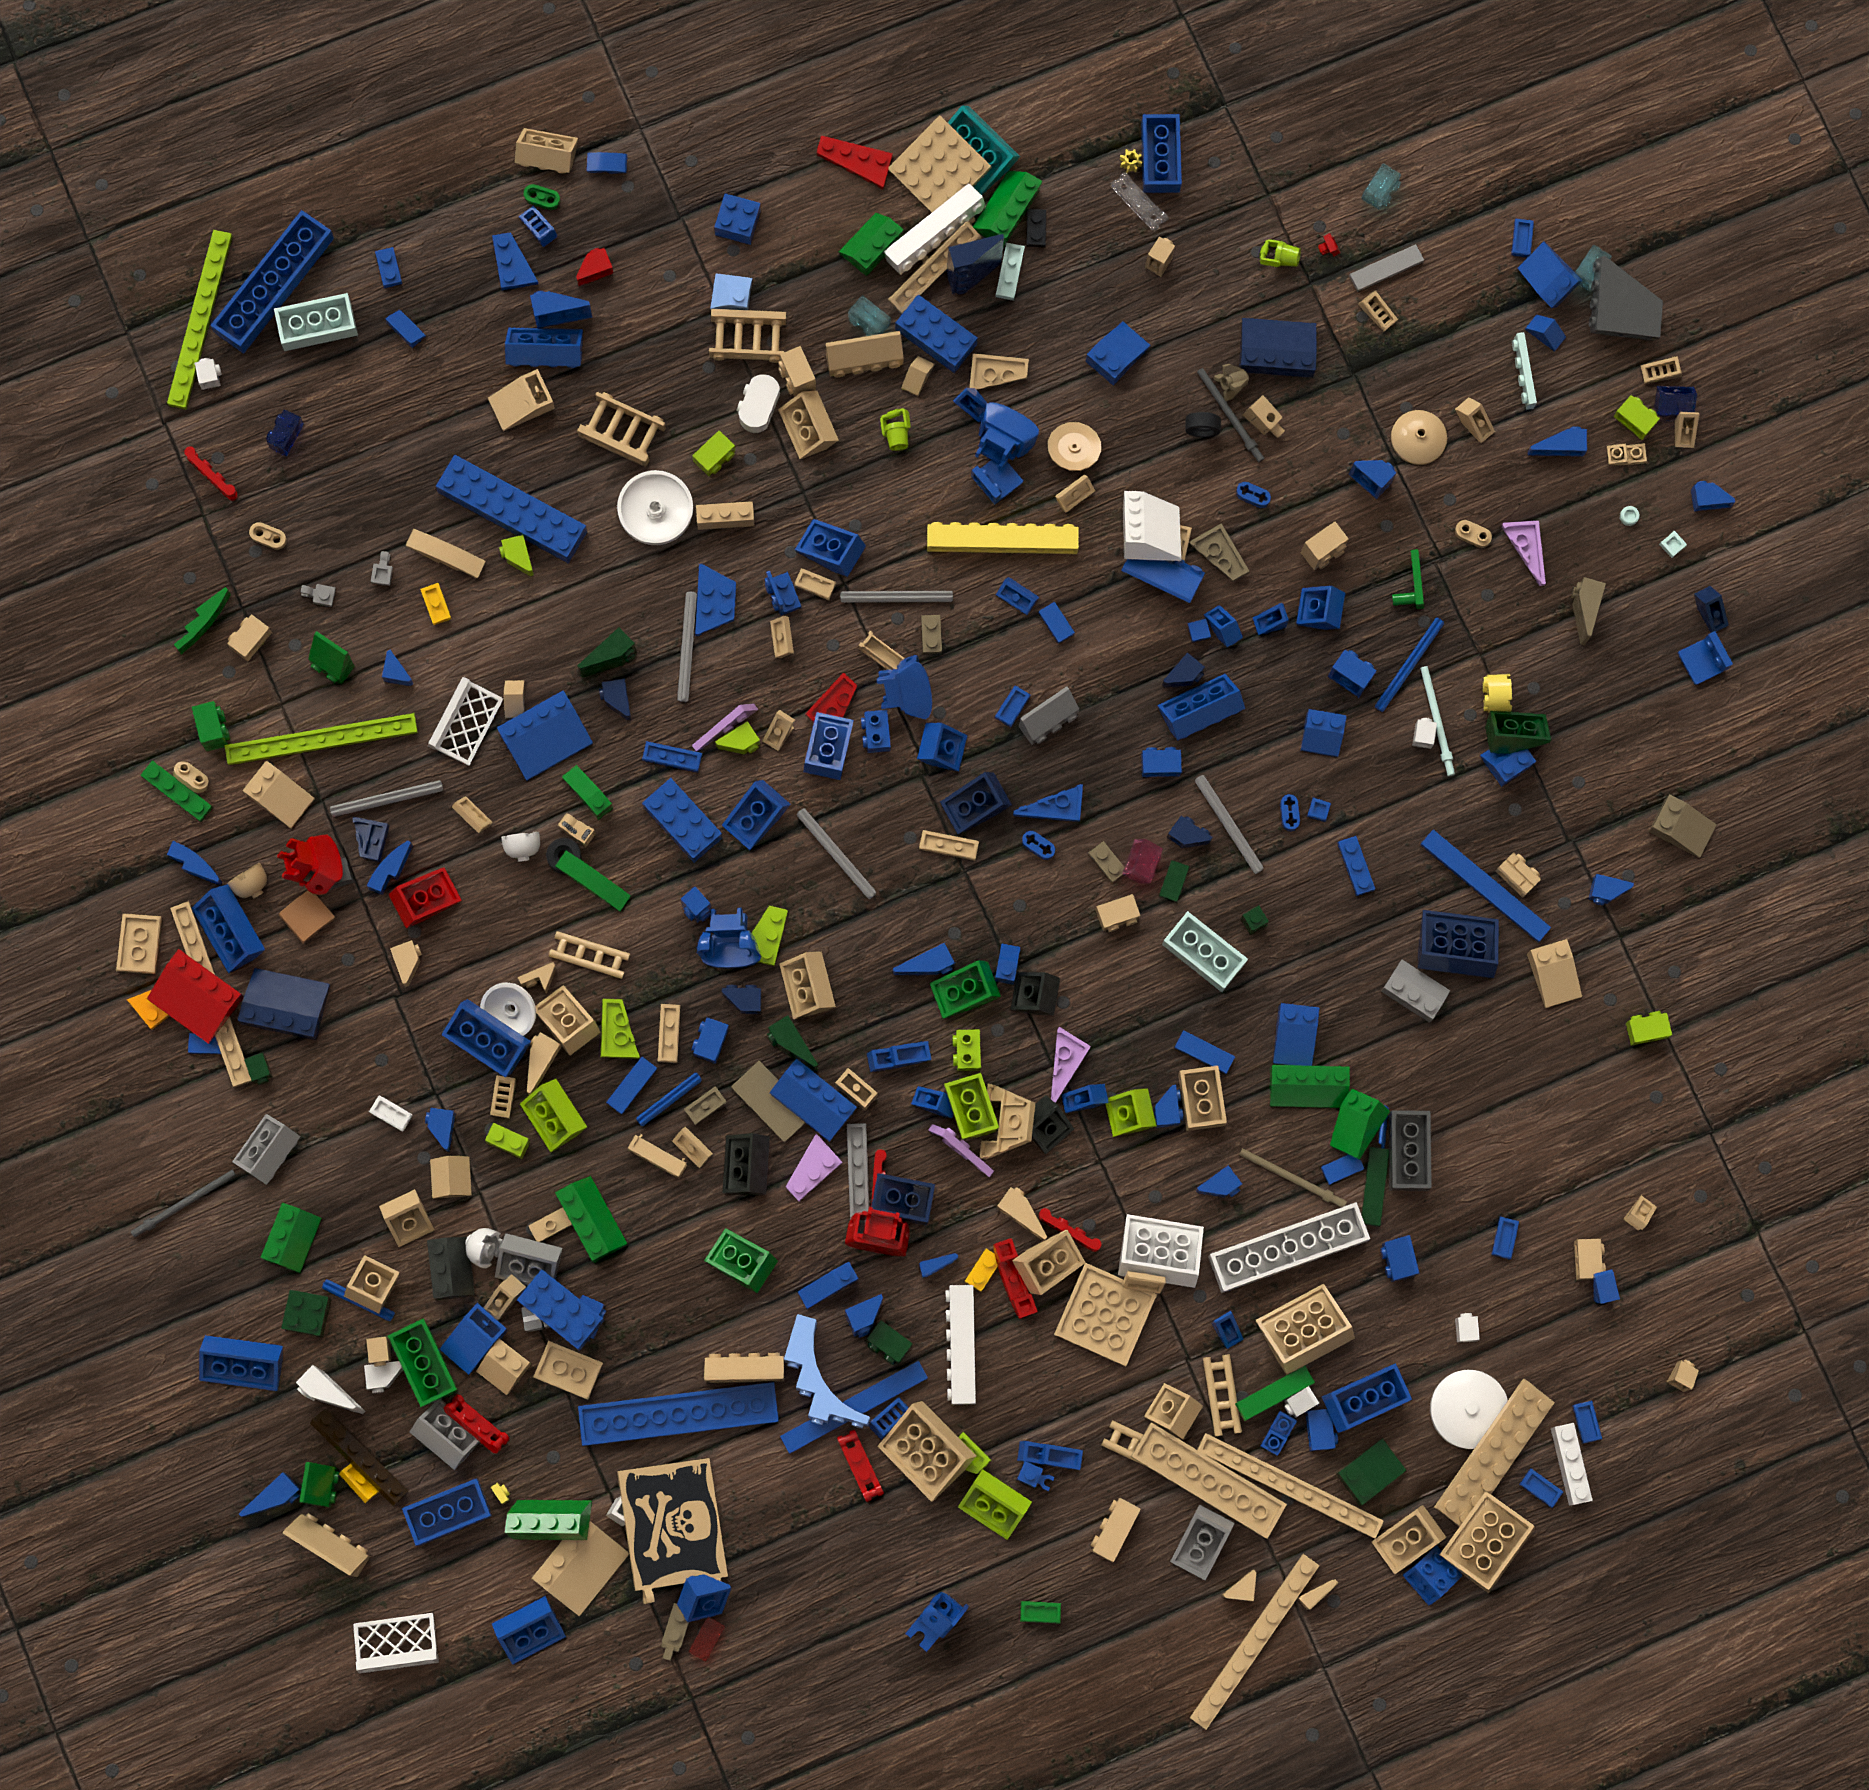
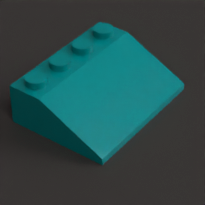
(986, 144)

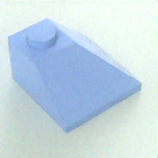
(731, 292)

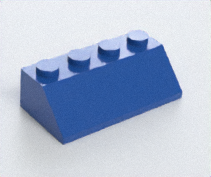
(544, 347)
(1170, 576)
(1201, 706)
(228, 928)
(813, 1100)
(240, 1363)

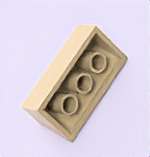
(864, 354)
(744, 1369)

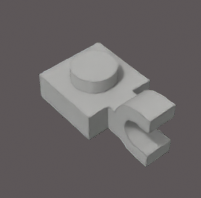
(382, 572)
(322, 595)

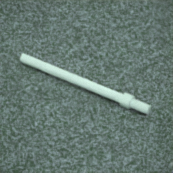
(1446, 756)

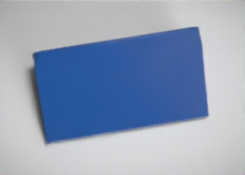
(405, 328)
(1017, 595)

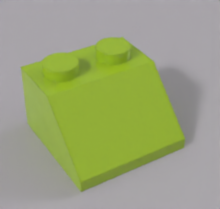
(1130, 1112)

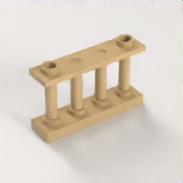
(743, 317)
(623, 447)

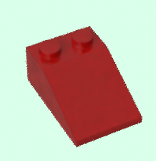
(424, 897)

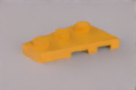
(148, 1011)

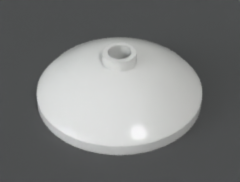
(498, 1003)

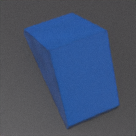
(1546, 331)
(971, 402)
(1271, 620)
(394, 672)
(1605, 1287)
(1227, 1330)

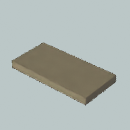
(755, 1090)

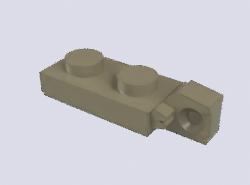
(674, 1632)

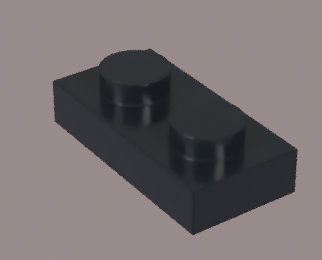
(1036, 227)

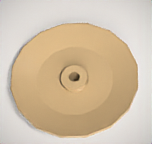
(1074, 446)

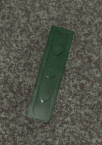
(1374, 1186)

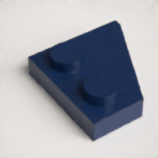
(371, 838)

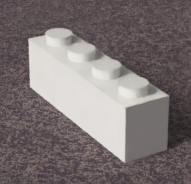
(1571, 1464)

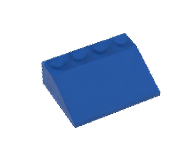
(544, 735)

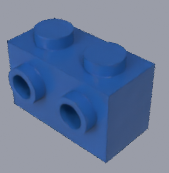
(877, 731)
(696, 905)

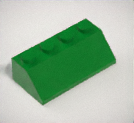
(1008, 205)
(1308, 1086)
(591, 1218)
(423, 1363)
(549, 1520)

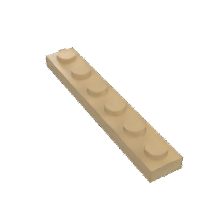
(930, 269)

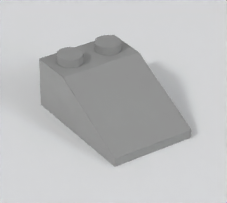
(1202, 1542)

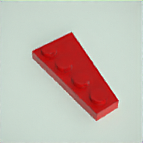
(857, 159)

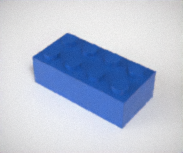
(1161, 153)
(936, 333)
(682, 820)
(486, 1038)
(560, 1309)
(1366, 1398)
(447, 1512)

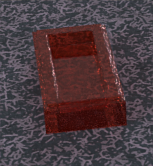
(706, 1639)

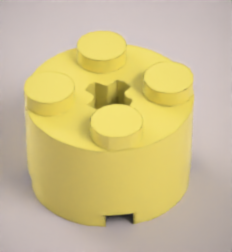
(1498, 693)

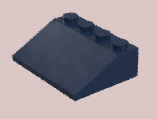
(972, 262)
(1278, 347)
(1458, 944)
(284, 1004)

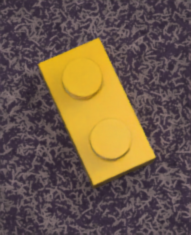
(435, 604)
(982, 1270)
(358, 1483)

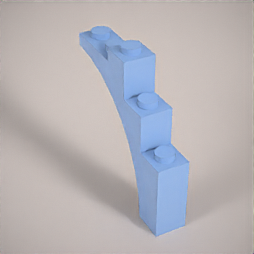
(824, 1404)

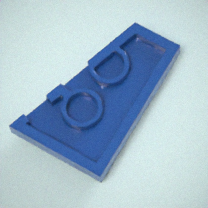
(511, 263)

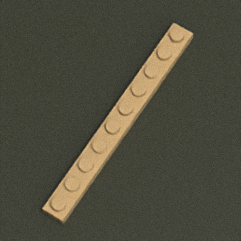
(226, 1036)
(1290, 1486)
(1254, 1641)

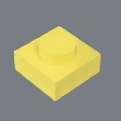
(501, 1492)

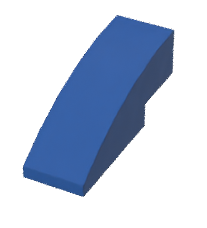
(192, 863)
(390, 868)
(898, 1056)
(1050, 1455)

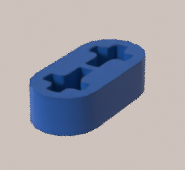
(1254, 490)
(1294, 812)
(1041, 841)

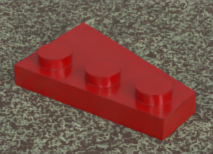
(835, 699)

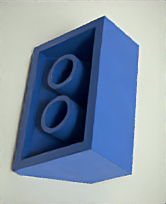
(863, 1315)
(528, 1630)

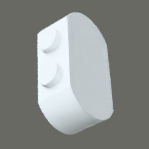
(758, 403)

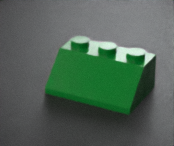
(868, 245)
(291, 1237)

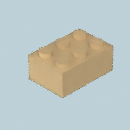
(1202, 1098)

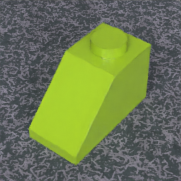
(517, 554)
(739, 740)

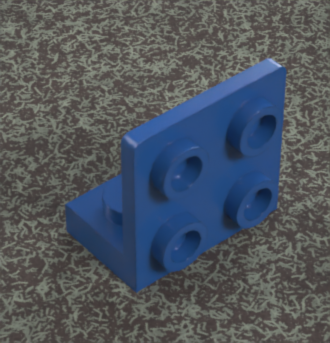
(996, 483)
(783, 593)
(1705, 659)
(1432, 1576)

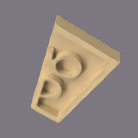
(996, 370)

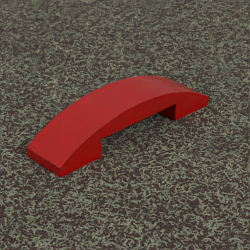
(1013, 1282)

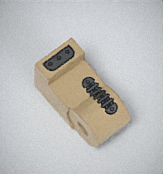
(576, 829)

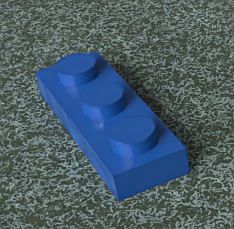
(1356, 866)

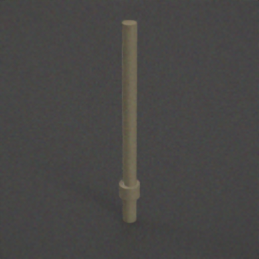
(1326, 1195)

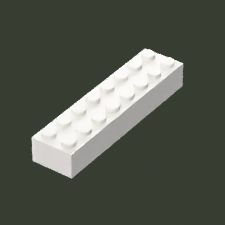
(1289, 1247)

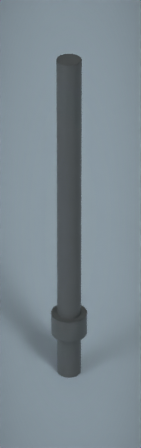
(1250, 443)
(150, 1223)

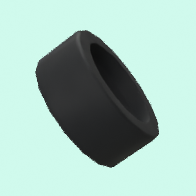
(1203, 424)

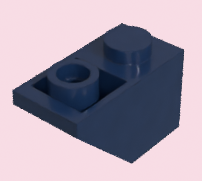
(1187, 834)
(745, 1000)

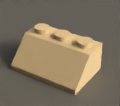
(545, 150)
(808, 424)
(807, 984)

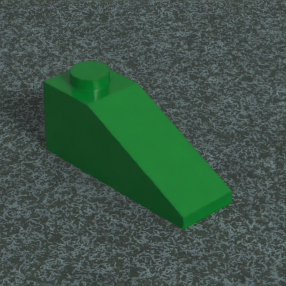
(588, 792)

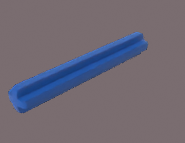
(668, 1099)
(340, 1291)

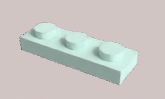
(1010, 271)

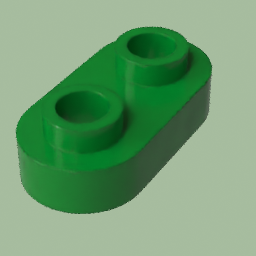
(543, 195)

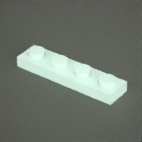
(1525, 378)

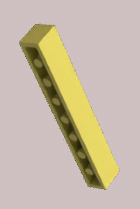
(1002, 539)

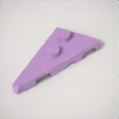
(1527, 542)
(726, 725)
(1068, 1056)
(960, 1147)

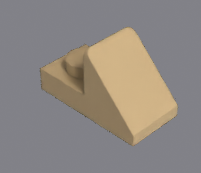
(779, 730)
(544, 974)
(1640, 1213)

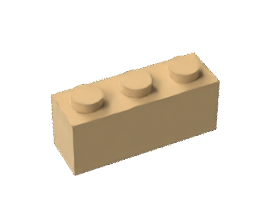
(725, 515)
(1115, 1529)

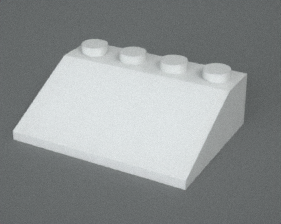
(1150, 528)
(1161, 1249)
(319, 1386)

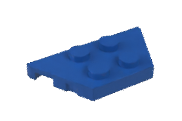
(714, 600)

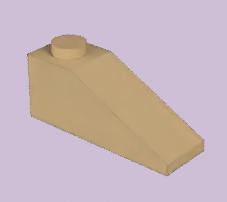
(541, 1057)
(1019, 1210)

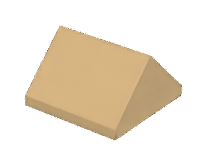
(450, 1177)

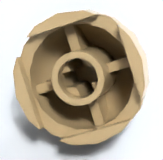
(249, 882)

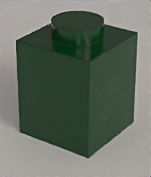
(1254, 920)
(258, 1069)

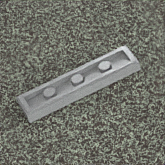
(1386, 268)

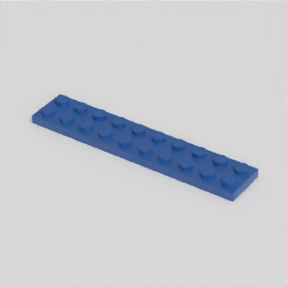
(678, 1414)

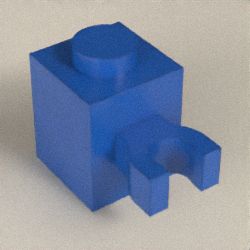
(1031, 1476)

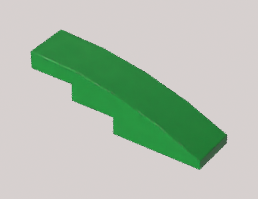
(207, 615)
(593, 881)
(1274, 1393)

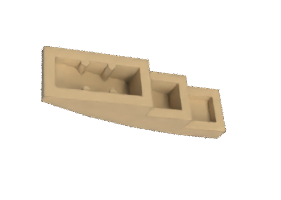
(445, 553)

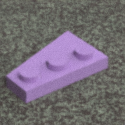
(813, 1168)

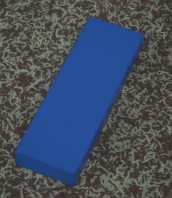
(672, 756)
(1204, 1052)
(631, 1085)

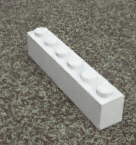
(934, 229)
(961, 1345)

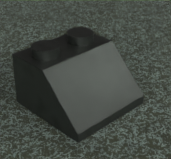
(1035, 993)
(1049, 1124)

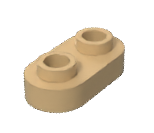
(1473, 533)
(268, 537)
(190, 776)

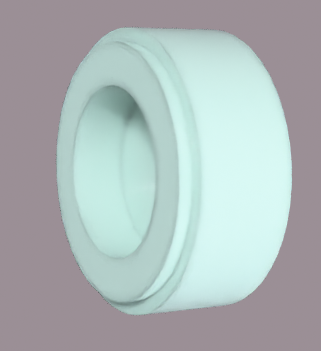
(1629, 515)

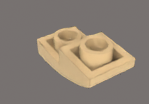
(1627, 455)

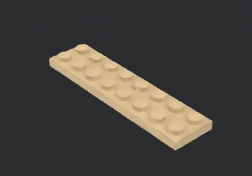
(1495, 1451)
(1208, 1480)

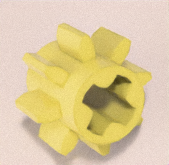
(1130, 166)

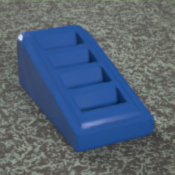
(545, 235)
(933, 1265)
(879, 1418)

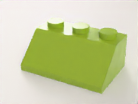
(971, 1106)
(553, 1115)
(995, 1504)

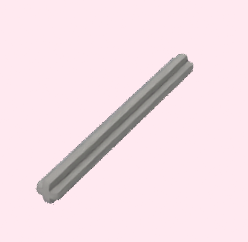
(896, 596)
(687, 646)
(386, 798)
(1229, 824)
(836, 853)

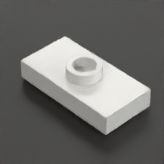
(390, 1113)

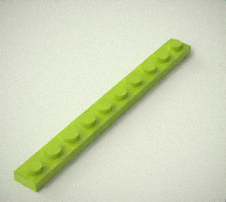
(199, 319)
(321, 739)

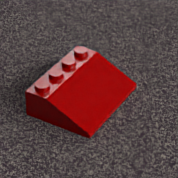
(194, 996)

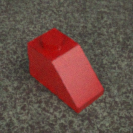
(595, 266)

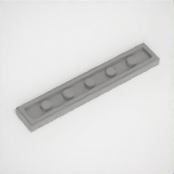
(858, 1170)

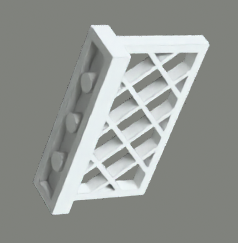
(450, 714)
(400, 1660)

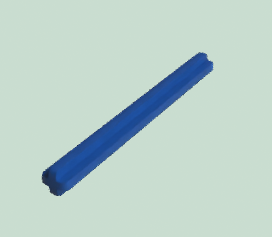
(1409, 664)

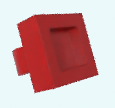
(1329, 246)

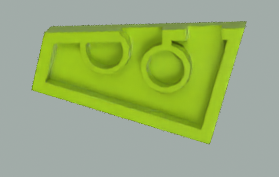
(769, 934)
(616, 1034)

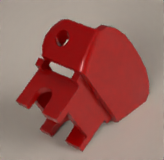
(315, 855)
(878, 1233)

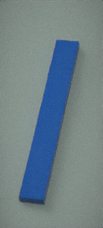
(1485, 886)
(860, 1402)

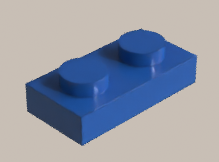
(388, 267)

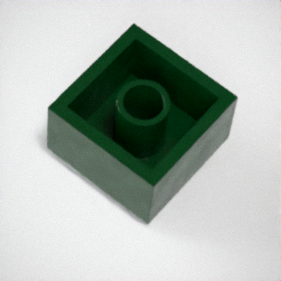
(306, 1313)
(889, 1343)

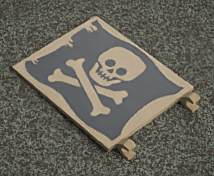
(671, 1524)

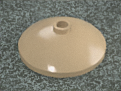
(1417, 448)

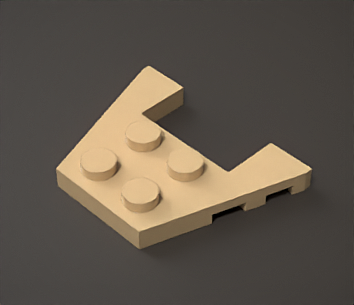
(1014, 1122)

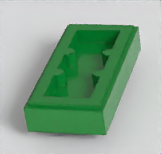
(1040, 1612)

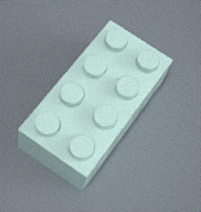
(315, 322)
(1204, 951)

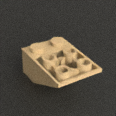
(521, 400)

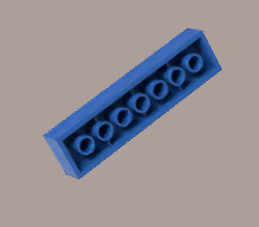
(272, 281)
(511, 508)

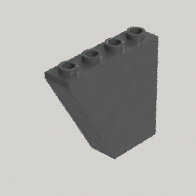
(1622, 304)

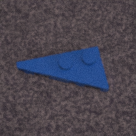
(1062, 806)

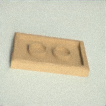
(139, 944)
(568, 1370)

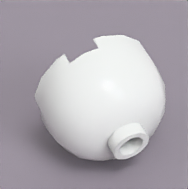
(521, 845)
(483, 1246)

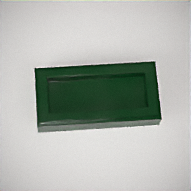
(1174, 881)

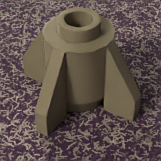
(1232, 380)

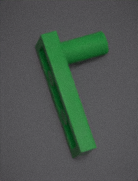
(1417, 596)

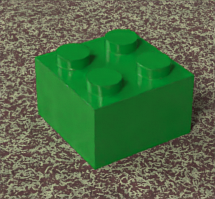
(210, 726)

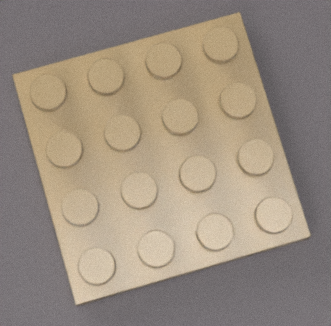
(939, 165)
(1104, 1315)

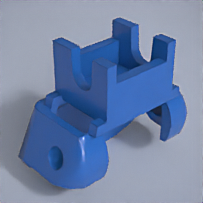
(1002, 430)
(907, 688)
(730, 944)
(939, 1627)

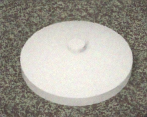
(655, 507)
(1466, 1407)

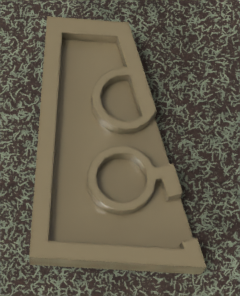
(1221, 552)

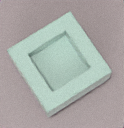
(1673, 544)

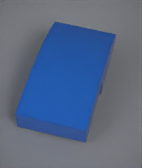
(607, 162)
(1278, 1432)

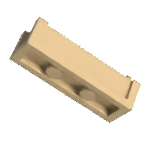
(880, 652)
(657, 1156)

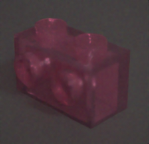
(1142, 861)

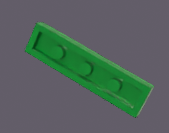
(176, 791)

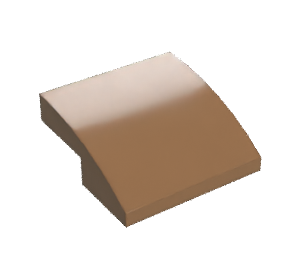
(306, 916)

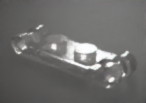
(1139, 201)

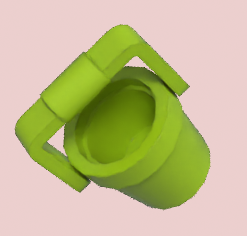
(1284, 256)
(897, 431)

